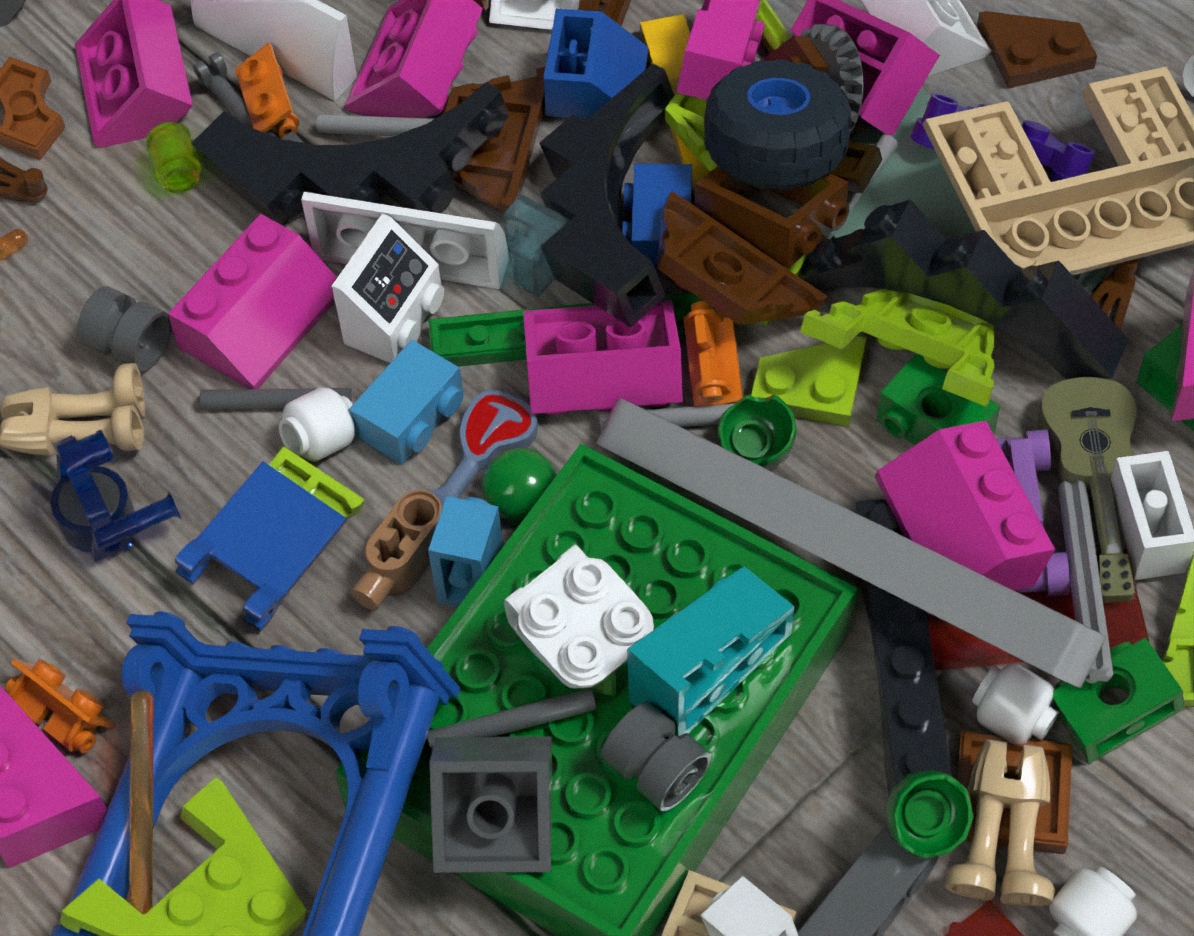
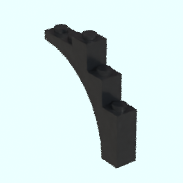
(406, 167)
(590, 170)
(973, 274)

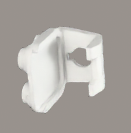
(578, 618)

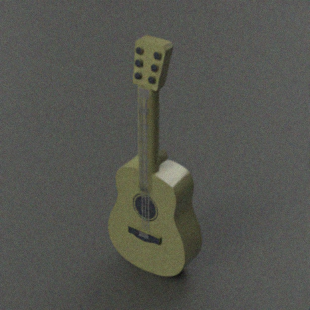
(1087, 431)

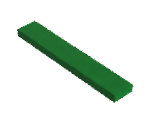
(501, 335)

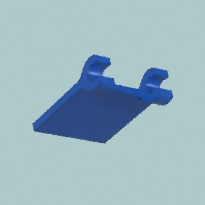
(266, 538)

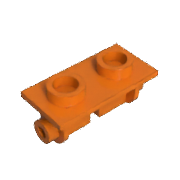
(266, 93)
(712, 356)
(74, 714)

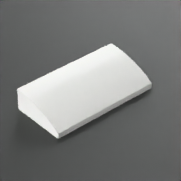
(306, 37)
(463, 247)

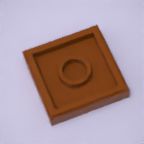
(1053, 818)

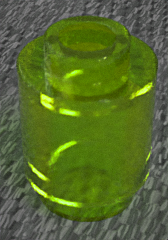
(173, 157)

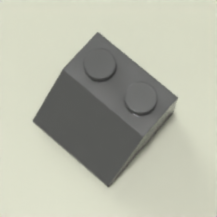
(491, 804)

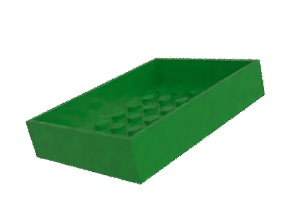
(612, 849)

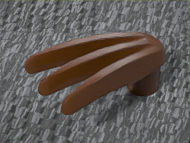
(21, 184)
(1118, 286)

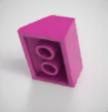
(414, 58)
(132, 71)
(254, 303)
(590, 359)
(967, 505)

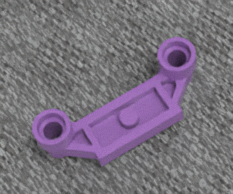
(1026, 457)

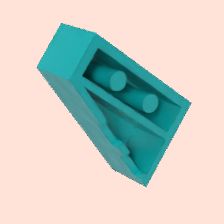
(708, 648)

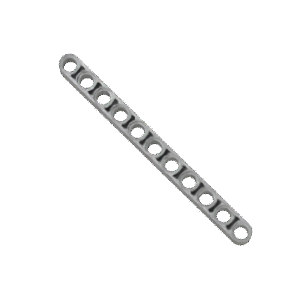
(855, 544)

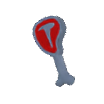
(489, 427)

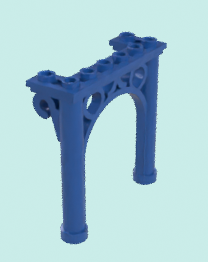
(392, 683)

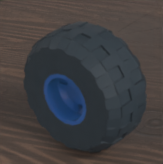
(777, 124)

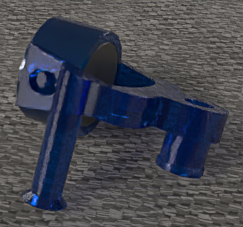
(94, 502)

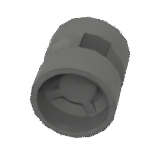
(126, 328)
(649, 750)

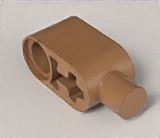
(398, 550)

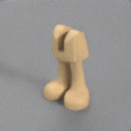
(36, 415)
(1024, 797)

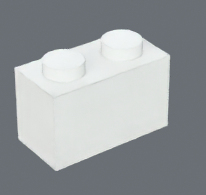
(1152, 515)

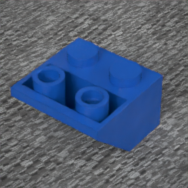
(588, 62)

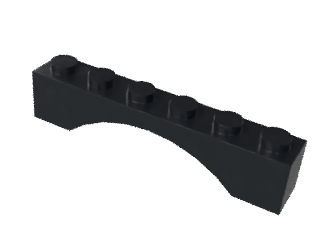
(905, 674)

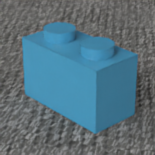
(407, 402)
(463, 546)

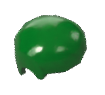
(758, 430)
(516, 482)
(928, 813)

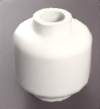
(317, 424)
(1015, 704)
(1093, 905)

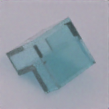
(526, 229)

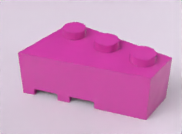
(720, 41)
(890, 57)
(40, 791)

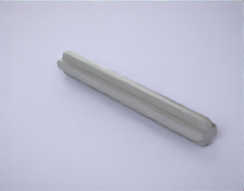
(1084, 571)

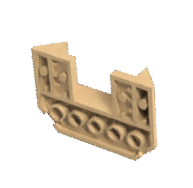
(1086, 218)

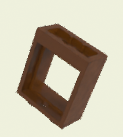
(778, 237)

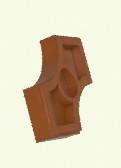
(28, 121)

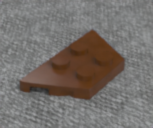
(501, 162)
(727, 269)

